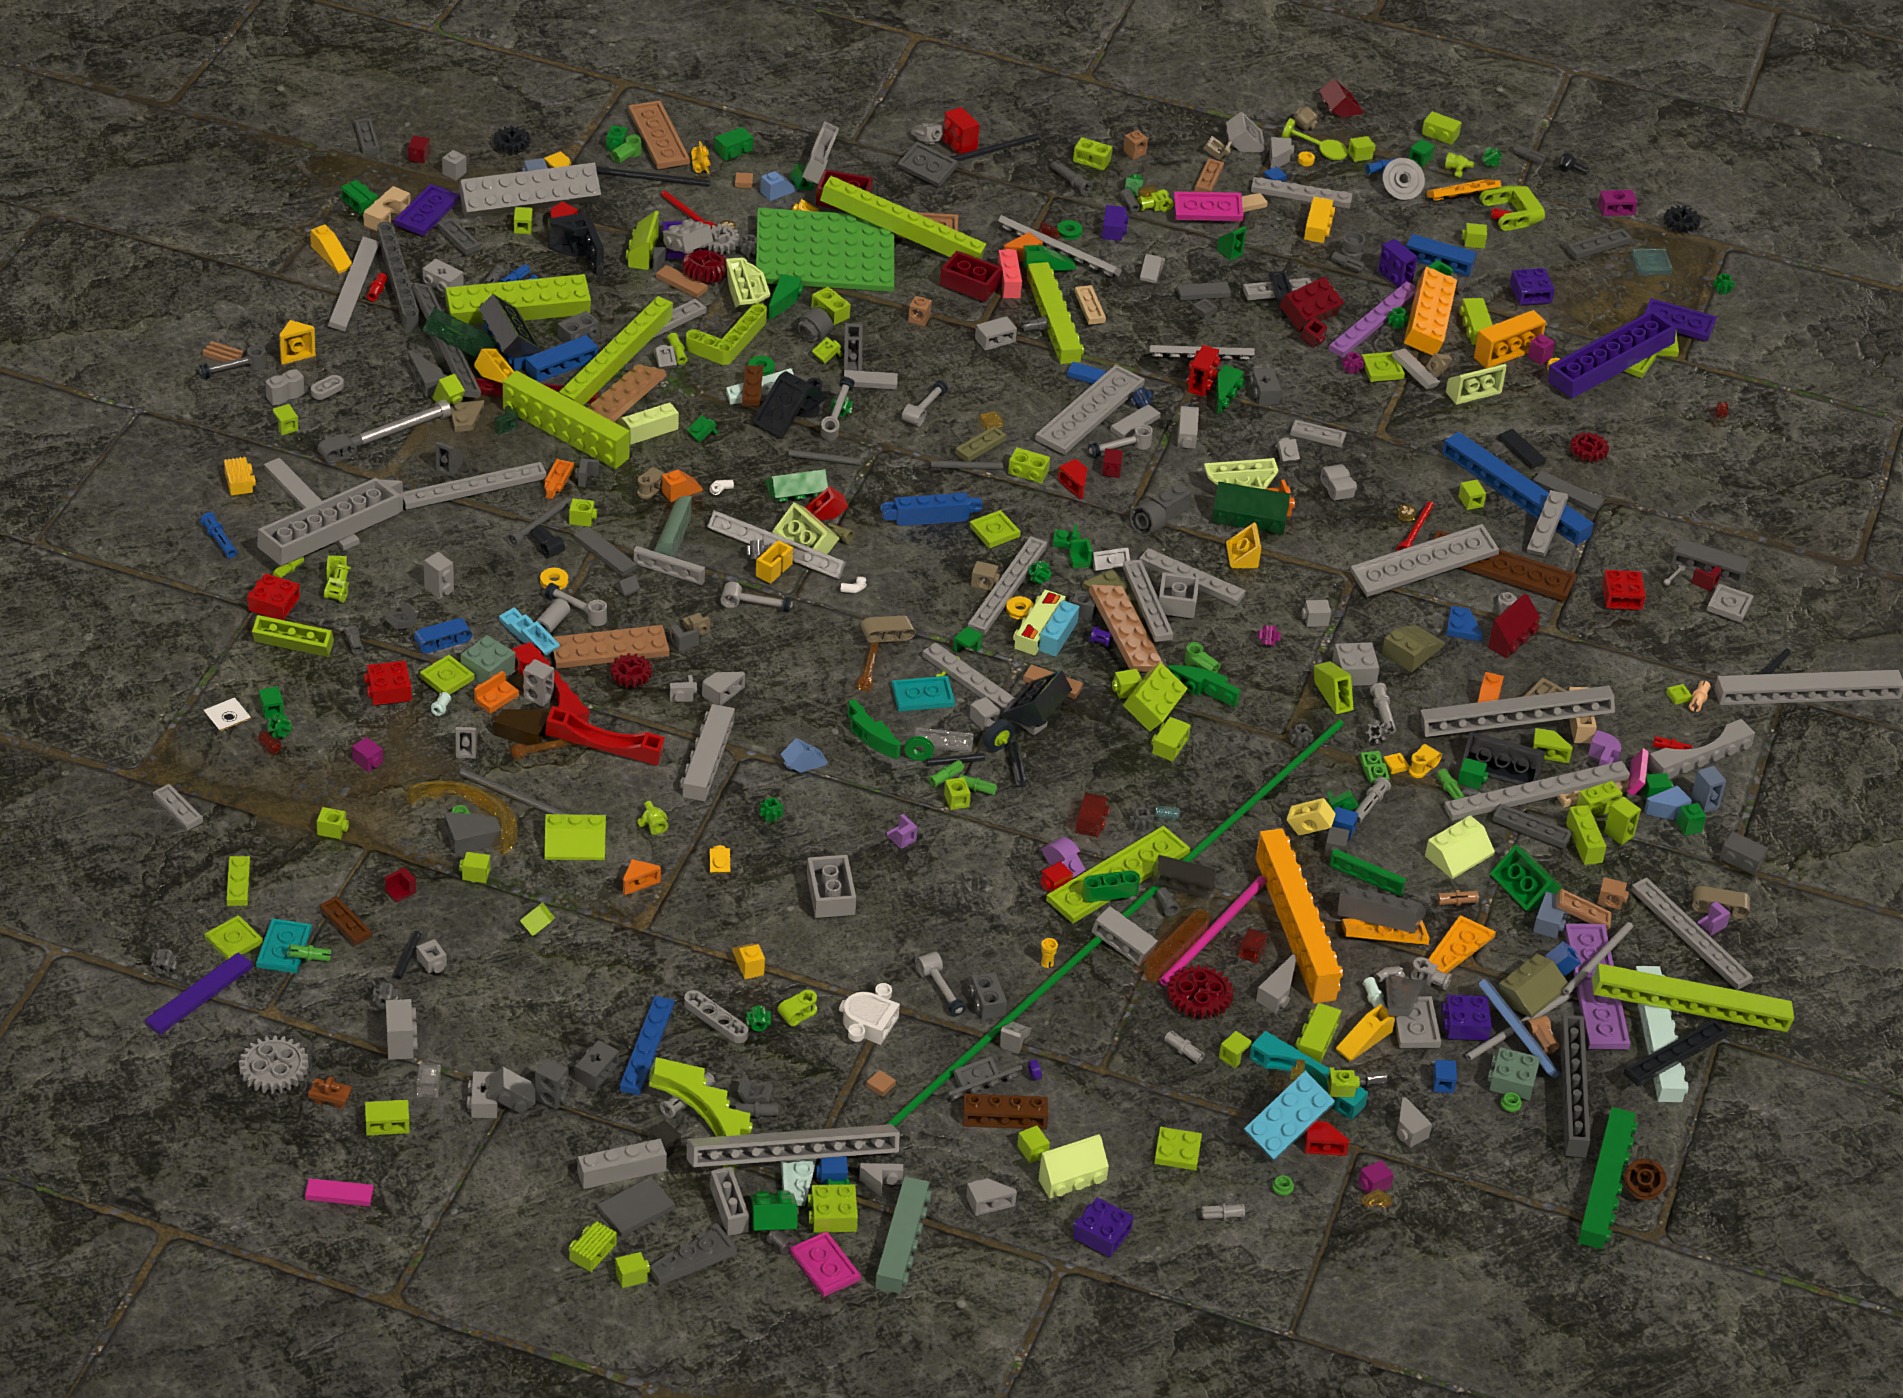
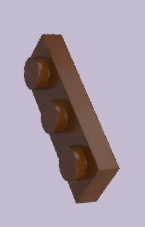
(752, 385)
(345, 921)

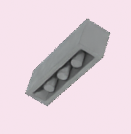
(622, 1163)

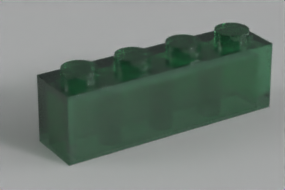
(458, 333)

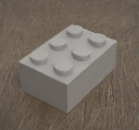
(831, 886)

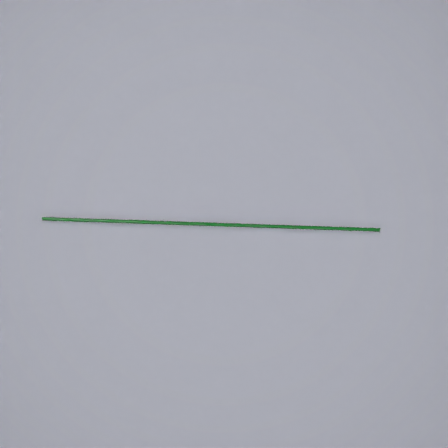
(1096, 940)

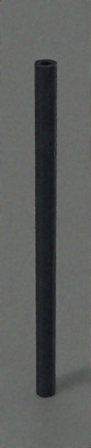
(996, 147)
(652, 176)

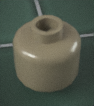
(1306, 118)

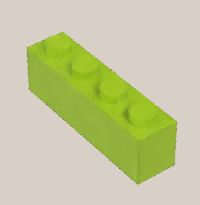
(293, 636)

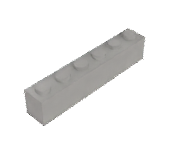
(707, 752)

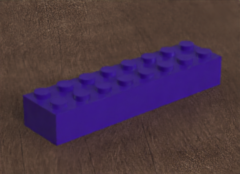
(1611, 354)

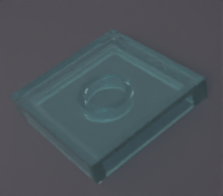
(1652, 261)

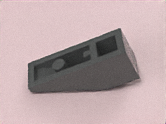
(853, 347)
(425, 372)

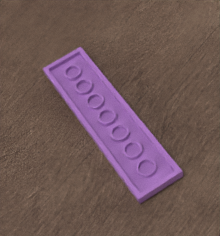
(1603, 1016)

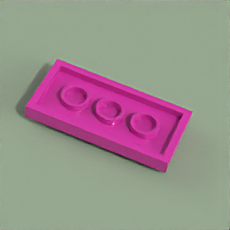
(1208, 206)

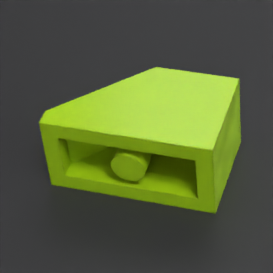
(449, 389)
(1553, 744)

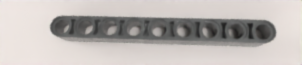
(398, 276)

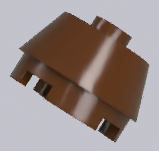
(1645, 1179)

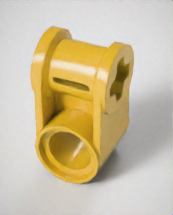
(1423, 761)

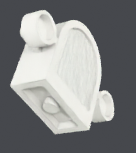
(870, 1014)

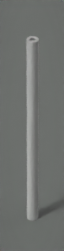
(1509, 1031)

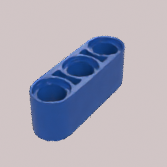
(443, 635)

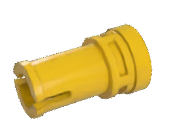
(1049, 949)

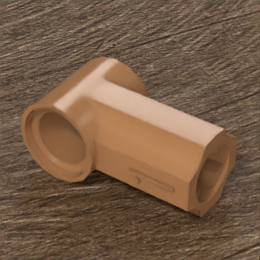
(1541, 1031)

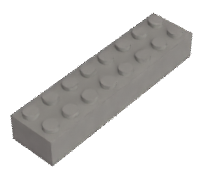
(529, 190)
(328, 521)

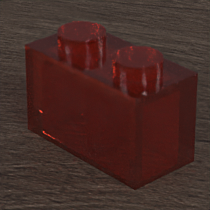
(1092, 815)

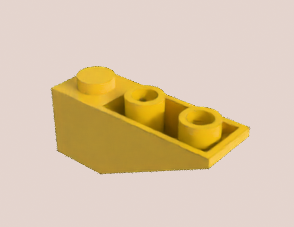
(1367, 1033)

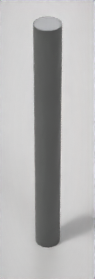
(824, 457)
(967, 465)

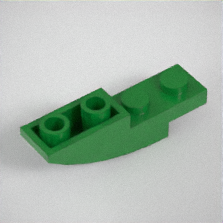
(1208, 682)
(872, 733)

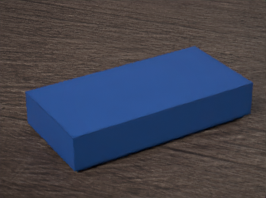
(1085, 373)

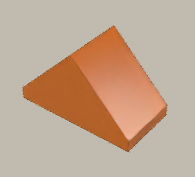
(640, 875)

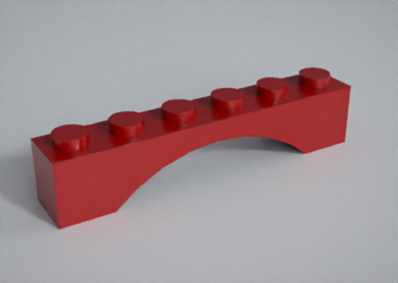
(566, 698)
(569, 727)

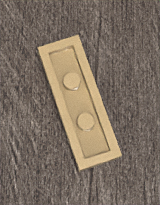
(1090, 304)

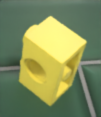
(1311, 816)

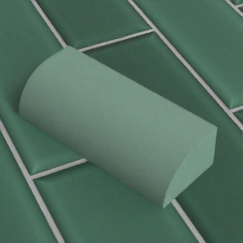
(675, 527)

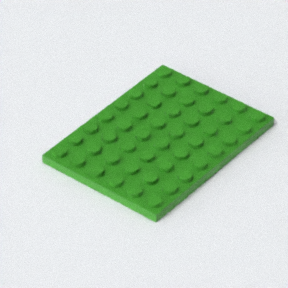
(824, 249)

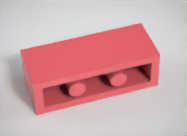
(1011, 276)

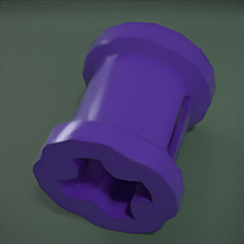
(1096, 636)

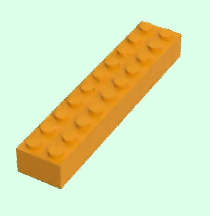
(1298, 916)

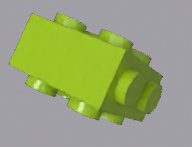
(833, 1208)

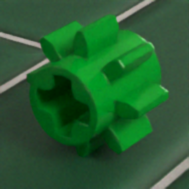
(1492, 157)
(1724, 284)
(1397, 317)
(846, 408)
(1039, 572)
(279, 726)
(771, 809)
(758, 1018)

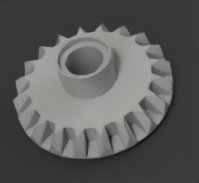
(1410, 172)

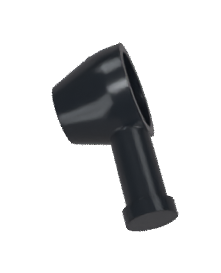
(1568, 162)

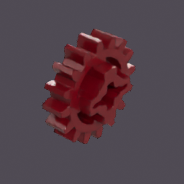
(1589, 447)
(631, 670)

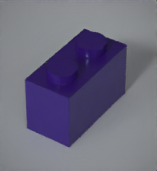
(1115, 223)

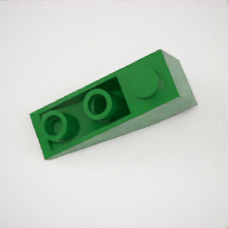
(1041, 254)
(1228, 383)

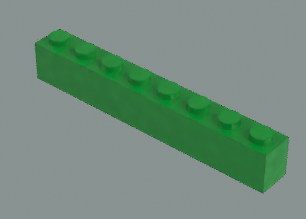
(1607, 1178)

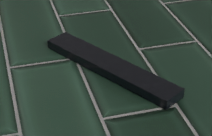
(1675, 1052)

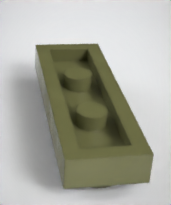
(980, 444)

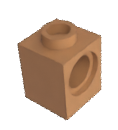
(1135, 144)
(920, 311)
(1613, 893)

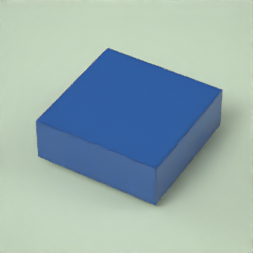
(1275, 174)

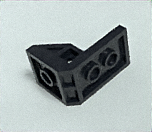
(576, 237)
(785, 401)

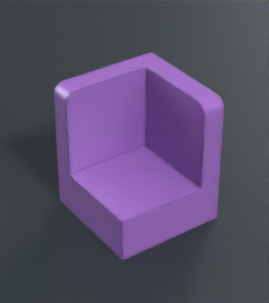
(904, 833)
(1715, 920)

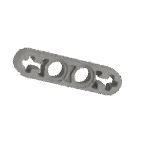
(713, 1018)

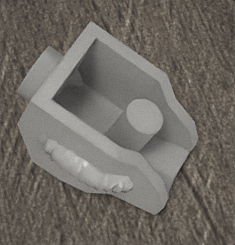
(928, 132)

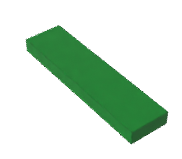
(1367, 872)

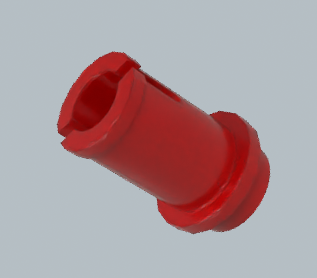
(1498, 213)

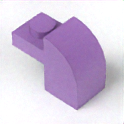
(1605, 748)
(1066, 852)

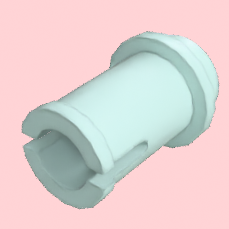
(439, 707)

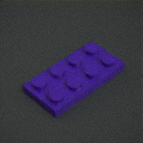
(426, 210)
(1687, 321)

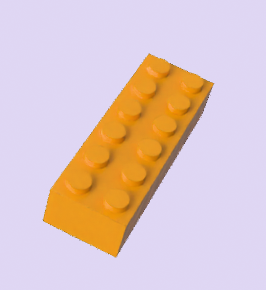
(1430, 311)

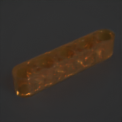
(1176, 945)

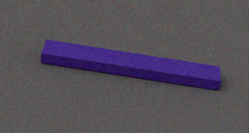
(198, 993)

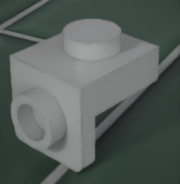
(1287, 450)
(683, 691)

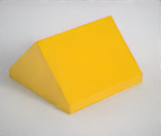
(296, 342)
(1245, 548)

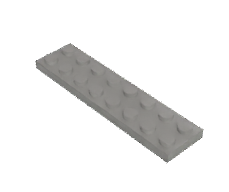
(1089, 409)
(1424, 560)

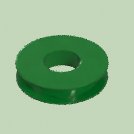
(1069, 224)
(763, 360)
(919, 741)

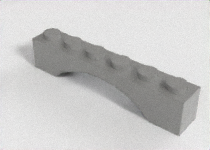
(820, 151)
(1734, 738)

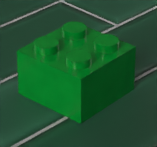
(773, 1210)

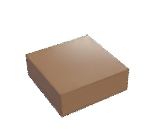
(743, 180)
(881, 1083)

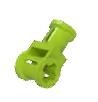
(1156, 201)
(338, 584)

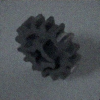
(511, 139)
(1682, 219)

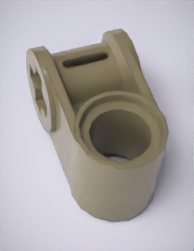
(650, 483)

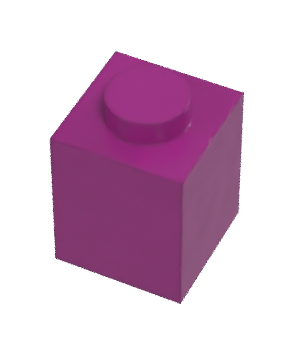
(1541, 349)
(367, 754)
(1375, 1176)

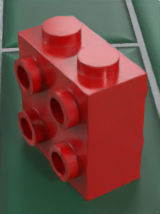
(1203, 370)
(1623, 589)
(273, 596)
(388, 682)

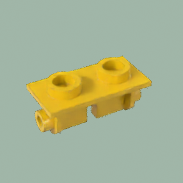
(700, 159)

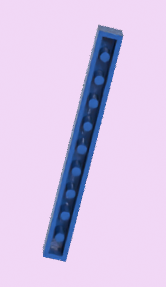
(1513, 485)

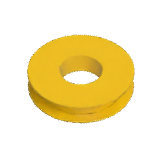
(554, 573)
(1018, 601)

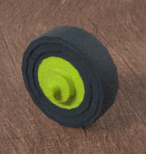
(998, 735)

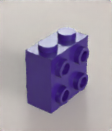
(1397, 263)
(1532, 286)
(1466, 1017)
(1103, 1227)

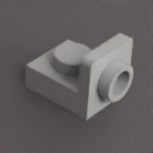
(665, 357)

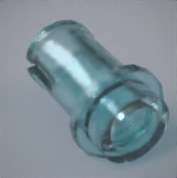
(1167, 812)

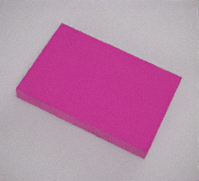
(825, 1263)

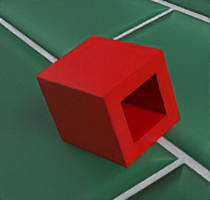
(1055, 877)

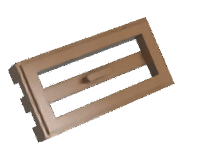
(222, 352)

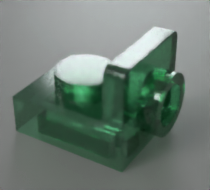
(507, 421)

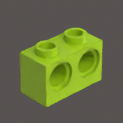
(1092, 153)
(833, 304)
(1029, 465)
(1599, 797)

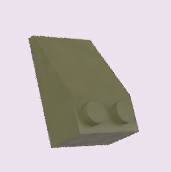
(1410, 646)

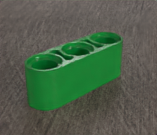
(1110, 886)

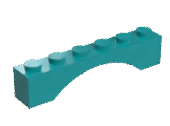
(1276, 1054)

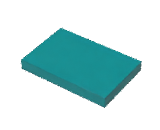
(923, 693)
(276, 942)

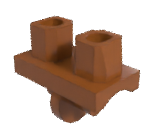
(330, 1091)

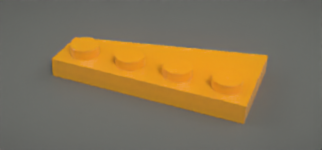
(1465, 188)
(1367, 930)
(1460, 943)

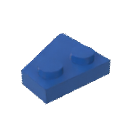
(1463, 624)

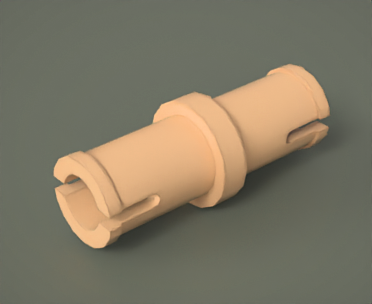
(1699, 696)

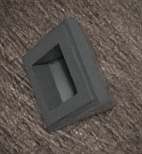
(628, 585)

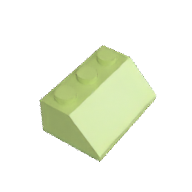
(1476, 384)
(650, 422)
(806, 529)
(1459, 847)
(1073, 1166)

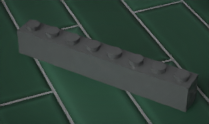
(1574, 1086)

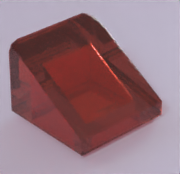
(1049, 231)

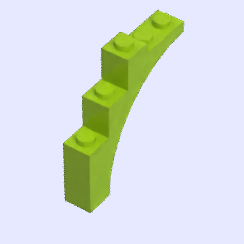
(711, 1103)

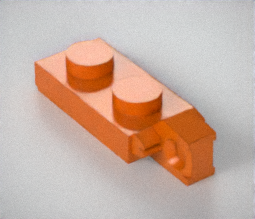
(558, 477)

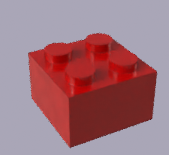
(960, 131)

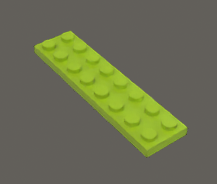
(1136, 857)

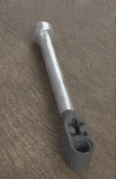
(342, 446)

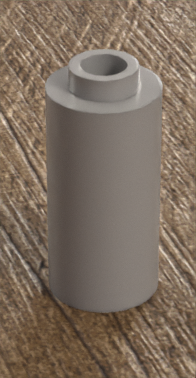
(554, 615)

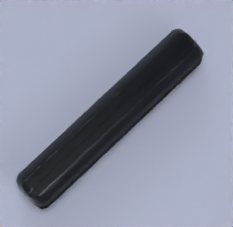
(1017, 764)

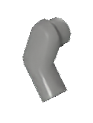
(1387, 972)

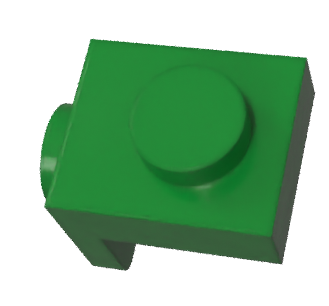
(1134, 182)
(702, 428)
(1344, 800)

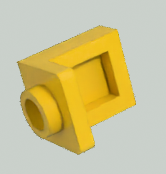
(719, 860)

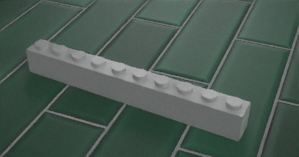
(1809, 687)
(1517, 711)
(792, 1145)

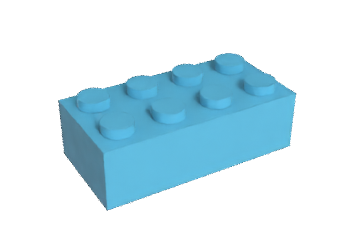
(1289, 1116)

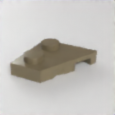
(466, 414)

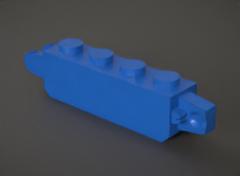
(931, 509)

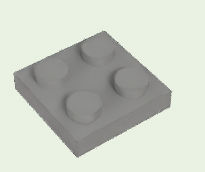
(1730, 603)

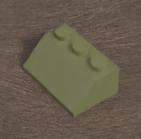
(1533, 986)

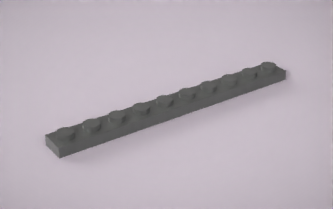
(452, 355)

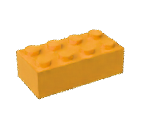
(1508, 339)

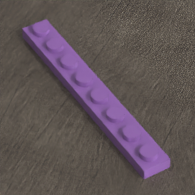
(1372, 320)

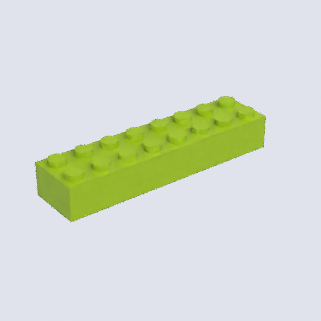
(532, 298)
(567, 419)

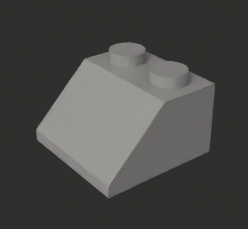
(1245, 134)

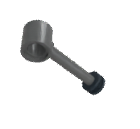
(256, 359)

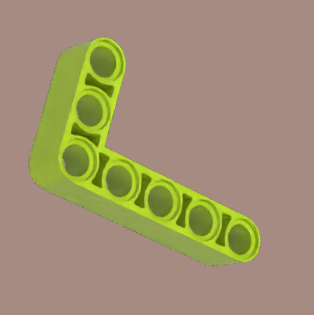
(728, 348)

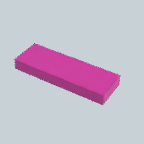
(1638, 772)
(339, 1192)

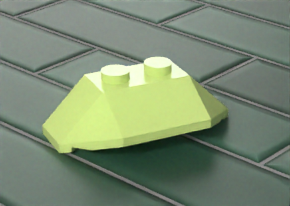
(746, 283)
(1247, 473)

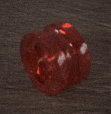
(1722, 409)

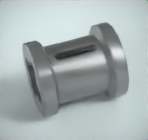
(781, 1240)

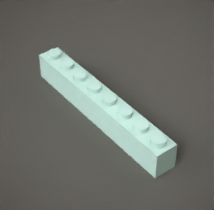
(1658, 1033)

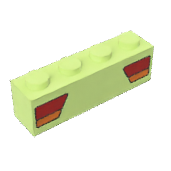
(1028, 635)

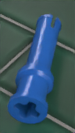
(228, 548)

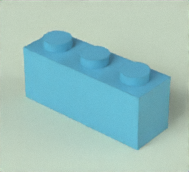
(1059, 628)

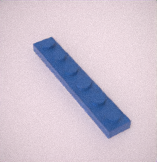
(647, 1045)

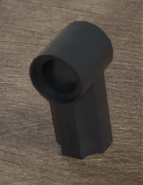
(549, 544)

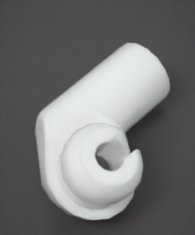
(719, 485)
(856, 587)

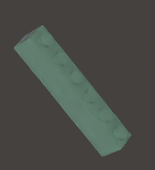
(902, 1235)

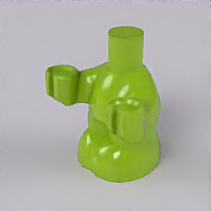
(1458, 162)
(655, 818)

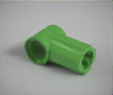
(630, 148)
(1197, 658)

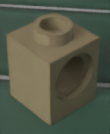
(985, 576)

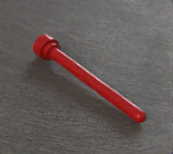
(685, 209)
(1416, 528)

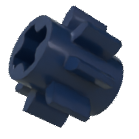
(1141, 397)

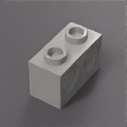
(538, 682)

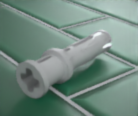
(1382, 702)
(1374, 795)
(676, 1104)

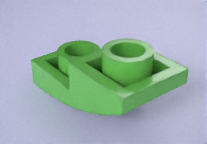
(1373, 766)

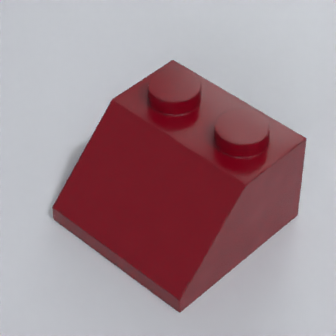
(1340, 100)

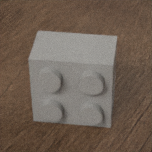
(1178, 594)
(1357, 660)
(401, 1029)

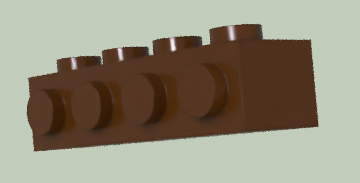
(1005, 1111)

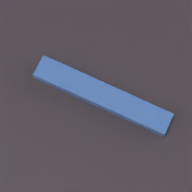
(1519, 1028)

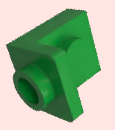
(1063, 538)

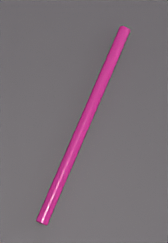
(1214, 929)

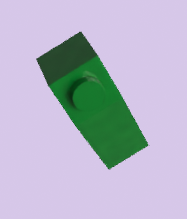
(785, 294)

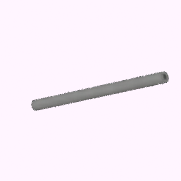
(1597, 958)

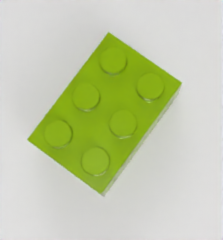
(1155, 696)

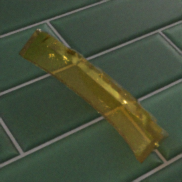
(477, 796)

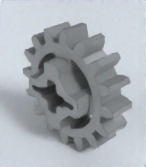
(723, 239)

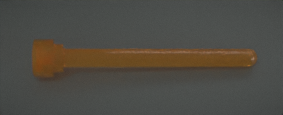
(866, 681)
(519, 750)

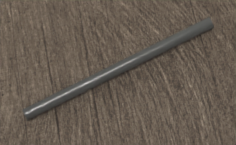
(509, 792)

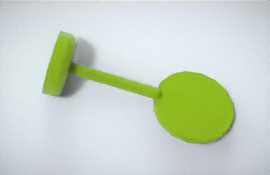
(1329, 148)

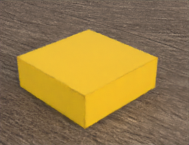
(1395, 763)

